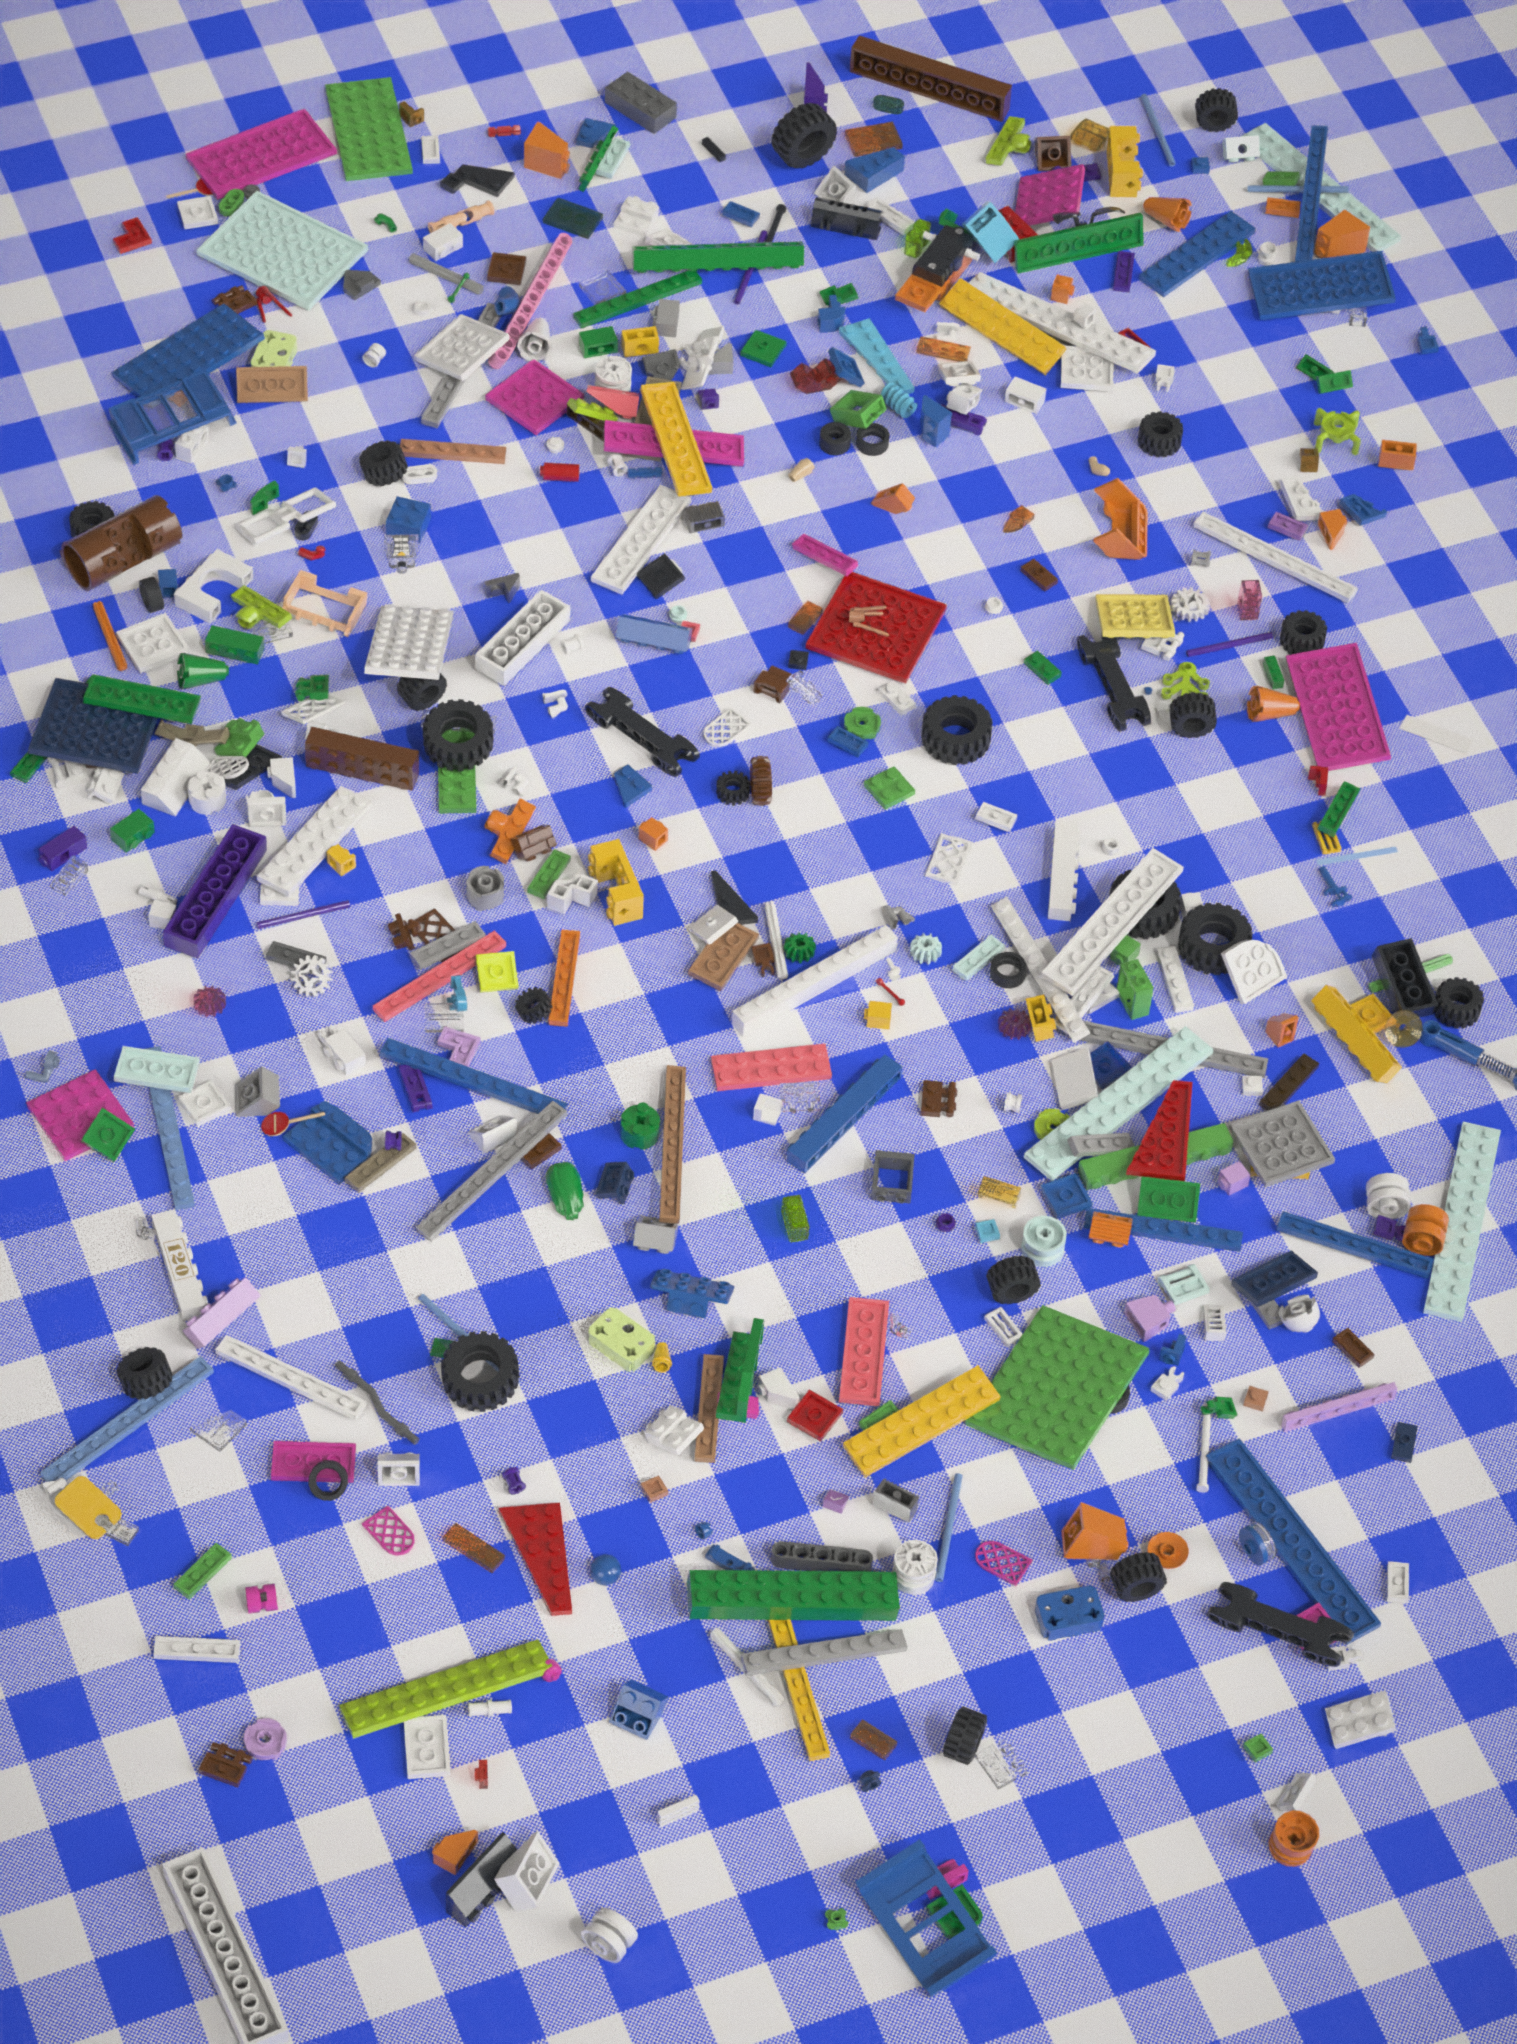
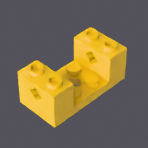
(1122, 168)
(610, 862)

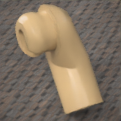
(1098, 469)

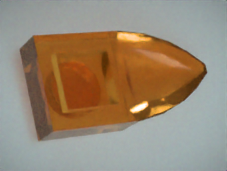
(1018, 519)

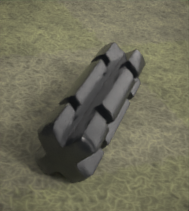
(713, 149)

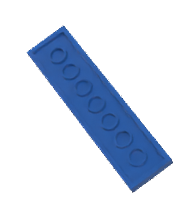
(1197, 254)

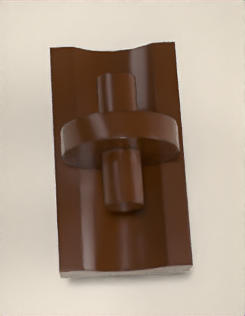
(406, 930)

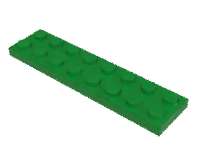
(1079, 243)

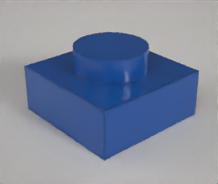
(1200, 165)

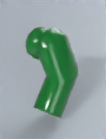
(381, 218)

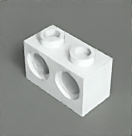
(191, 444)

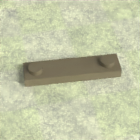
(378, 1165)

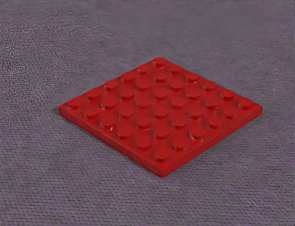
(907, 620)

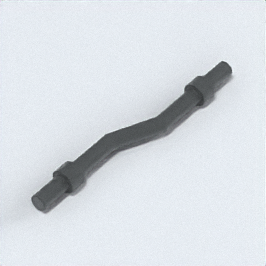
(400, 1428)

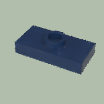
(1404, 1442)

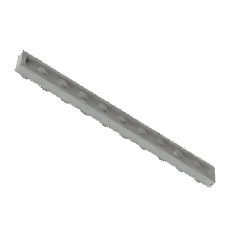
(450, 386)
(1147, 1043)
(491, 1171)

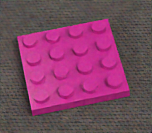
(1049, 194)
(533, 396)
(71, 1109)

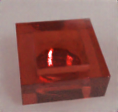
(481, 1774)

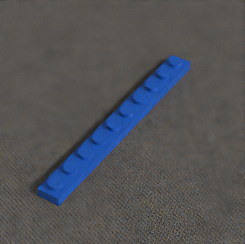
(1311, 193)
(467, 1076)

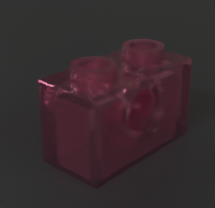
(1249, 600)

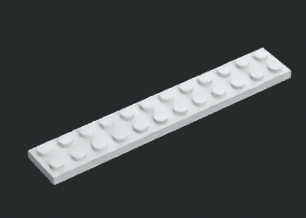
(1061, 324)

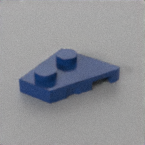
(592, 132)
(1361, 510)
(631, 785)

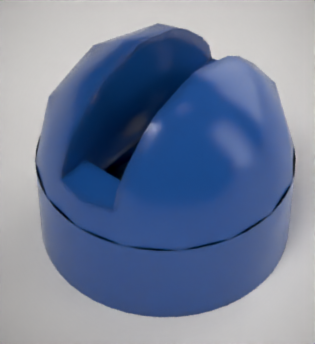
(703, 1530)

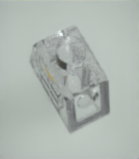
(401, 551)

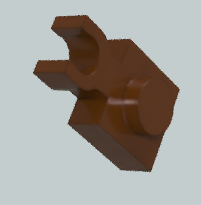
(763, 957)

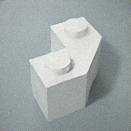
(577, 889)

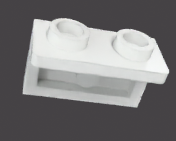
(105, 784)

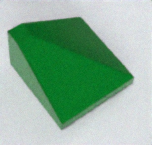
(439, 1347)

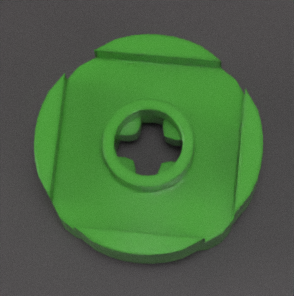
(871, 721)

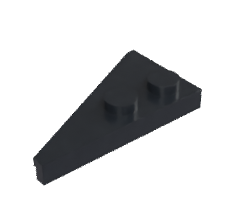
(731, 901)

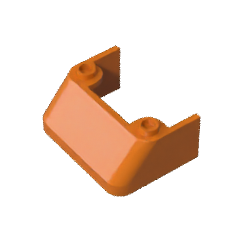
(1129, 522)

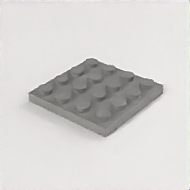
(1282, 1143)

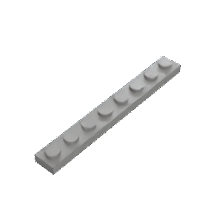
(823, 1652)

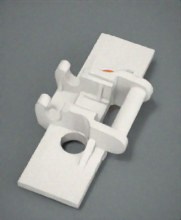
(701, 357)

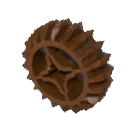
(761, 780)

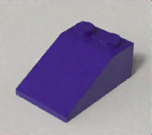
(814, 88)

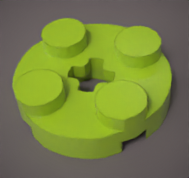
(1045, 1119)

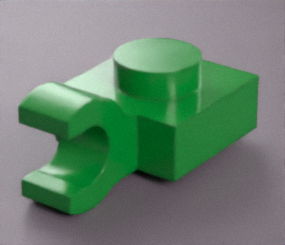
(1221, 1406)

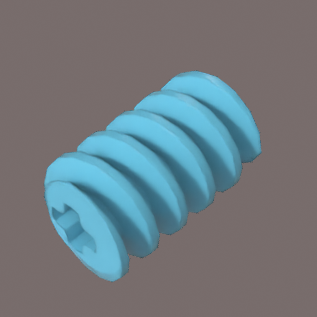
(898, 401)

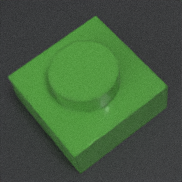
(1258, 1748)

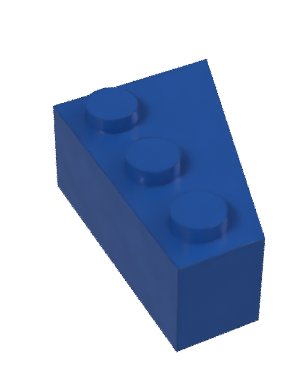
(874, 168)

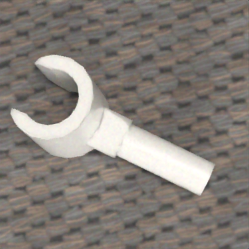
(894, 972)

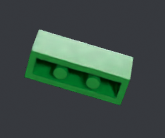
(234, 644)

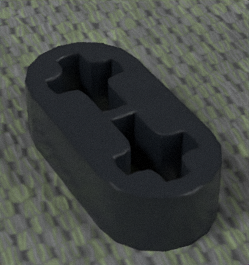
(309, 526)

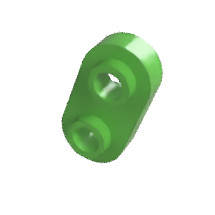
(231, 202)

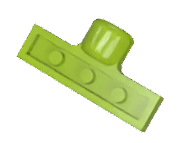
(1009, 140)
(258, 608)

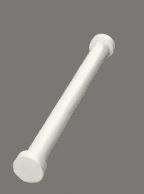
(1202, 1486)

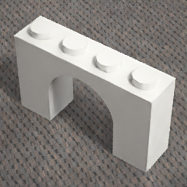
(216, 567)

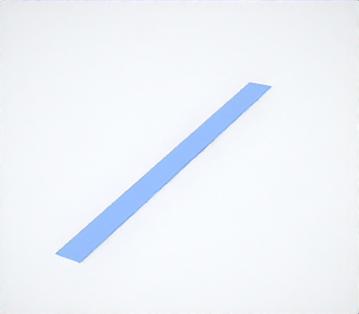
(1357, 856)

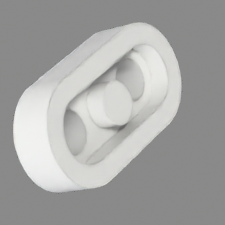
(420, 474)

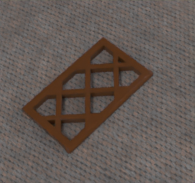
(424, 919)

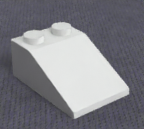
(527, 1873)

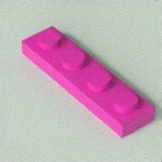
(825, 554)

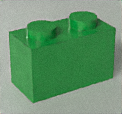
(598, 342)
(132, 830)

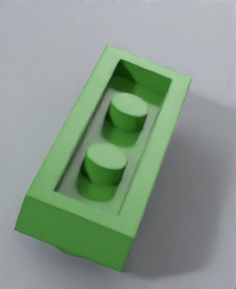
(549, 874)
(202, 1571)

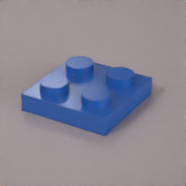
(846, 367)
(1066, 1196)

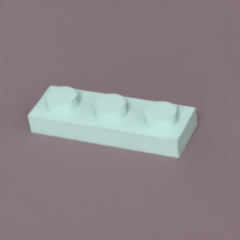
(613, 157)
(978, 957)

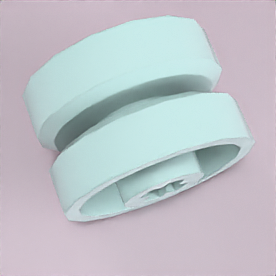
(1044, 1240)

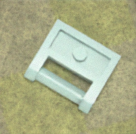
(1184, 1289)

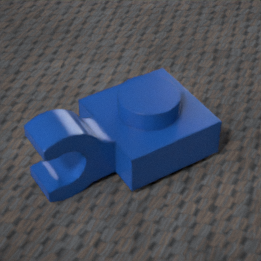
(1426, 342)

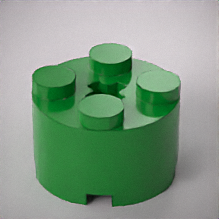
(640, 1126)

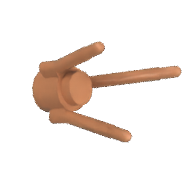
(857, 616)

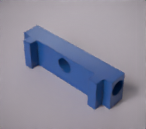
(722, 1558)

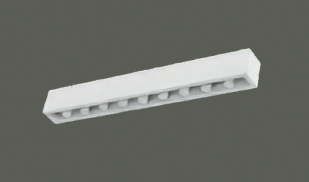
(814, 981)

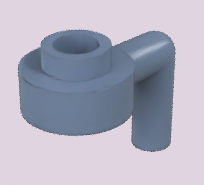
(51, 1061)

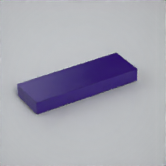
(1123, 271)

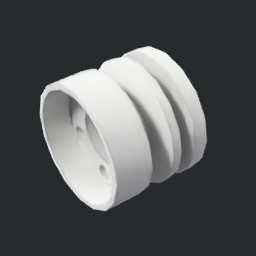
(613, 373)
(915, 1567)

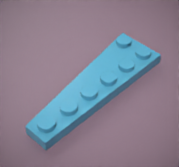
(873, 348)

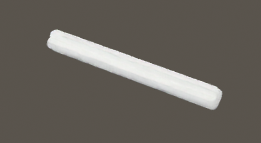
(776, 940)
(735, 1655)

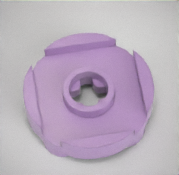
(268, 1750)

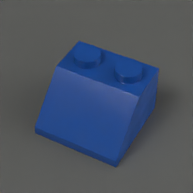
(934, 422)

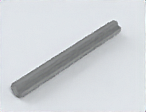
(445, 273)

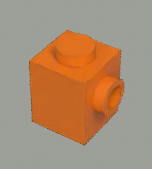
(1062, 289)
(653, 833)

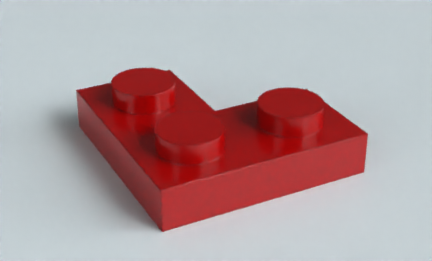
(135, 236)

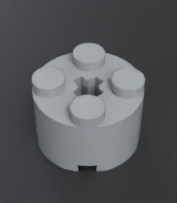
(485, 888)

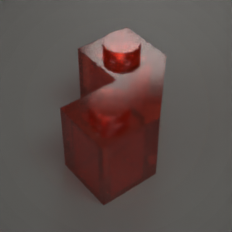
(815, 379)

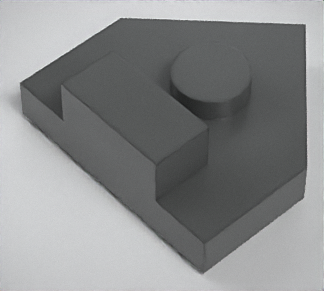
(359, 283)
(662, 365)

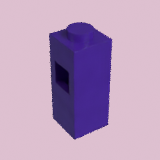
(62, 848)

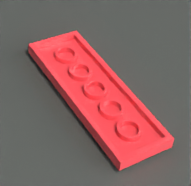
(771, 1067)
(864, 1351)

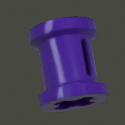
(165, 450)
(513, 1480)

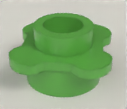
(836, 1924)

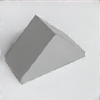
(723, 361)

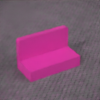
(953, 1875)

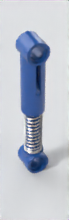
(1434, 1035)

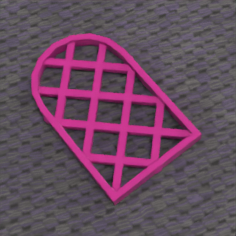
(387, 1509)
(1002, 1547)

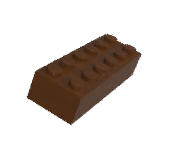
(362, 758)

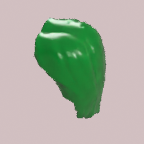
(565, 1189)

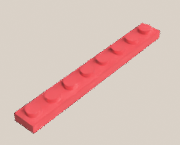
(437, 977)

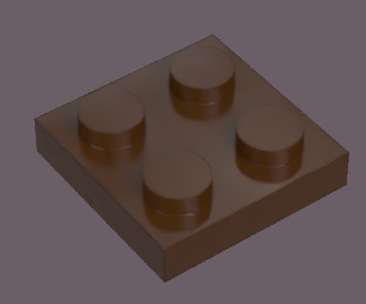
(507, 268)

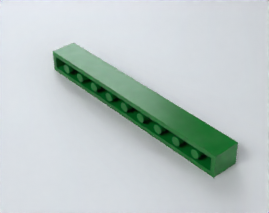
(717, 256)

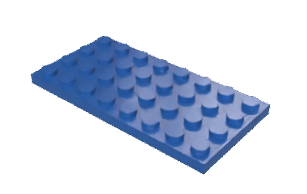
(1321, 285)
(197, 347)

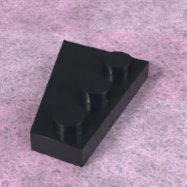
(485, 179)
(258, 760)

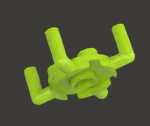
(1338, 434)

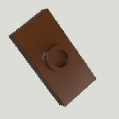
(1039, 575)
(1353, 1347)

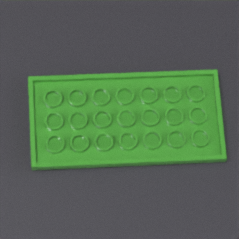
(368, 129)

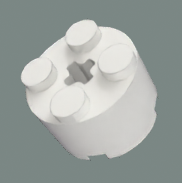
(207, 792)

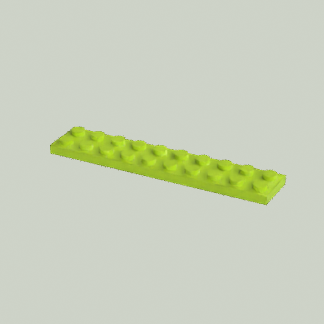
(444, 1688)

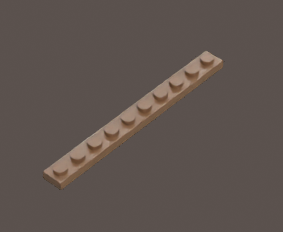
(672, 1144)

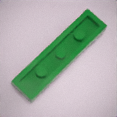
(1338, 809)

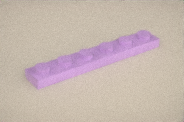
(1338, 1407)

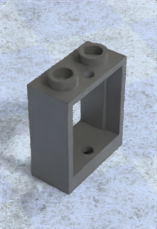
(893, 1161)

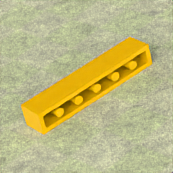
(1356, 1034)

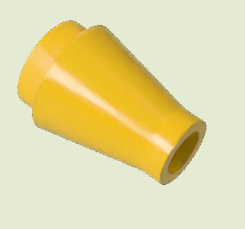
(662, 1359)

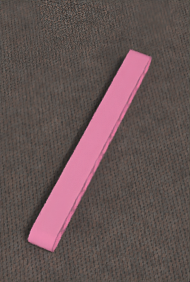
(531, 298)

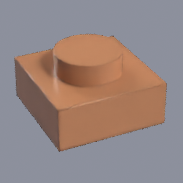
(1256, 1398)
(654, 1489)

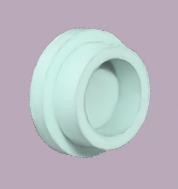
(678, 613)

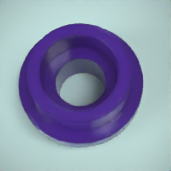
(945, 1218)

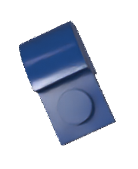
(831, 318)

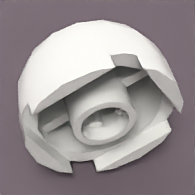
(1300, 1314)

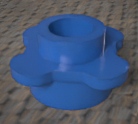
(226, 482)

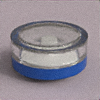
(1257, 1543)

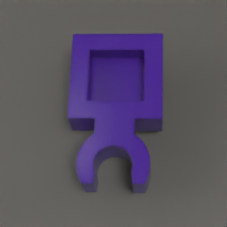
(1387, 1228)

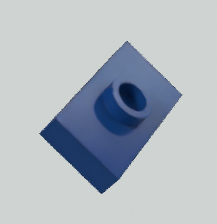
(740, 213)
(847, 741)

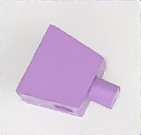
(1149, 1315)

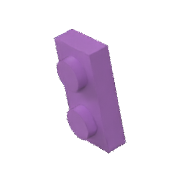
(1288, 526)

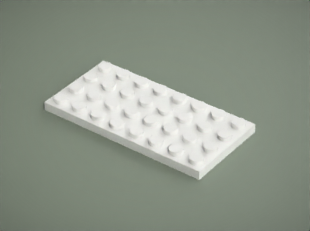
(409, 642)

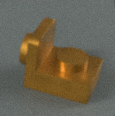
(409, 115)
(1309, 460)

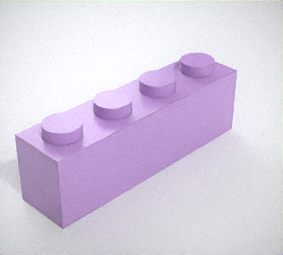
(221, 1312)

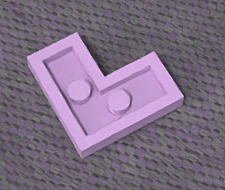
(462, 1043)

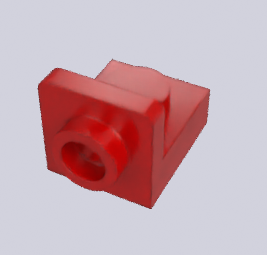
(1320, 775)

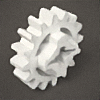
(1190, 604)
(310, 983)

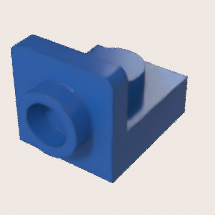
(1173, 1354)

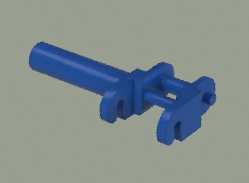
(1334, 889)

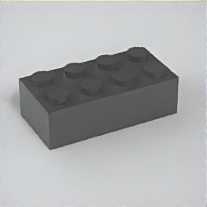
(640, 102)

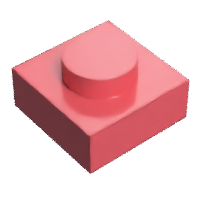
(696, 628)

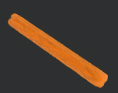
(110, 635)

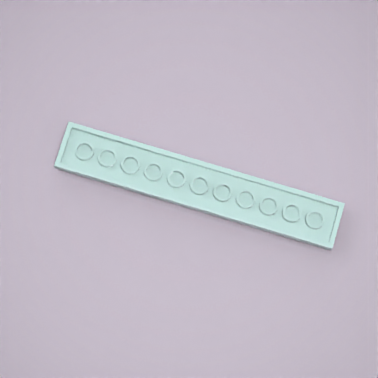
(1285, 157)
(1120, 1100)
(1466, 1210)

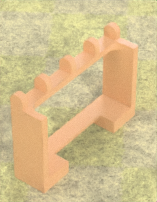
(308, 582)

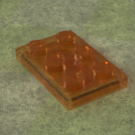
(873, 138)

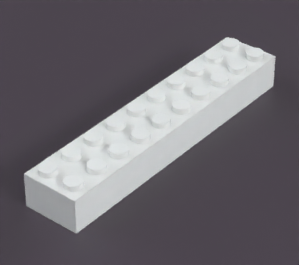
(224, 1950)

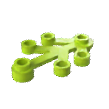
(1186, 670)

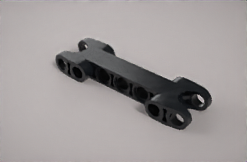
(1123, 702)
(663, 748)
(1280, 1624)

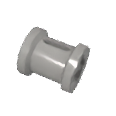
(1206, 555)

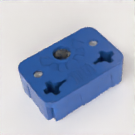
(1069, 1612)

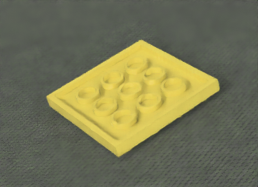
(1134, 615)

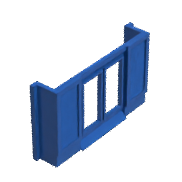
(900, 1883)

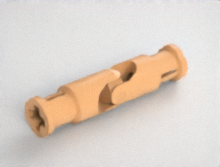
(474, 212)

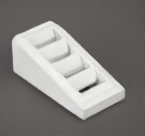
(1214, 1334)

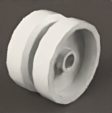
(1388, 1195)
(609, 1935)

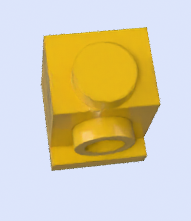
(341, 860)

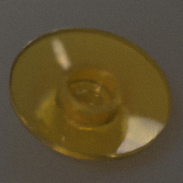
(1406, 1036)

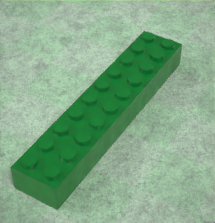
(792, 1595)

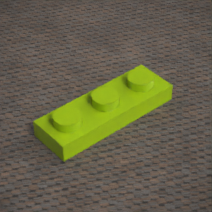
(592, 410)

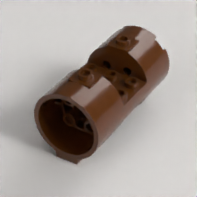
(121, 543)

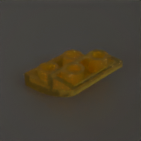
(1090, 134)

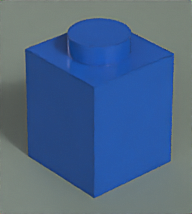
(167, 582)

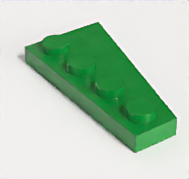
(596, 158)

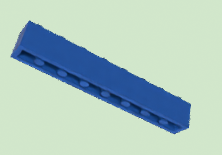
(844, 1113)

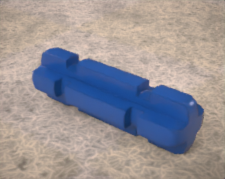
(645, 472)

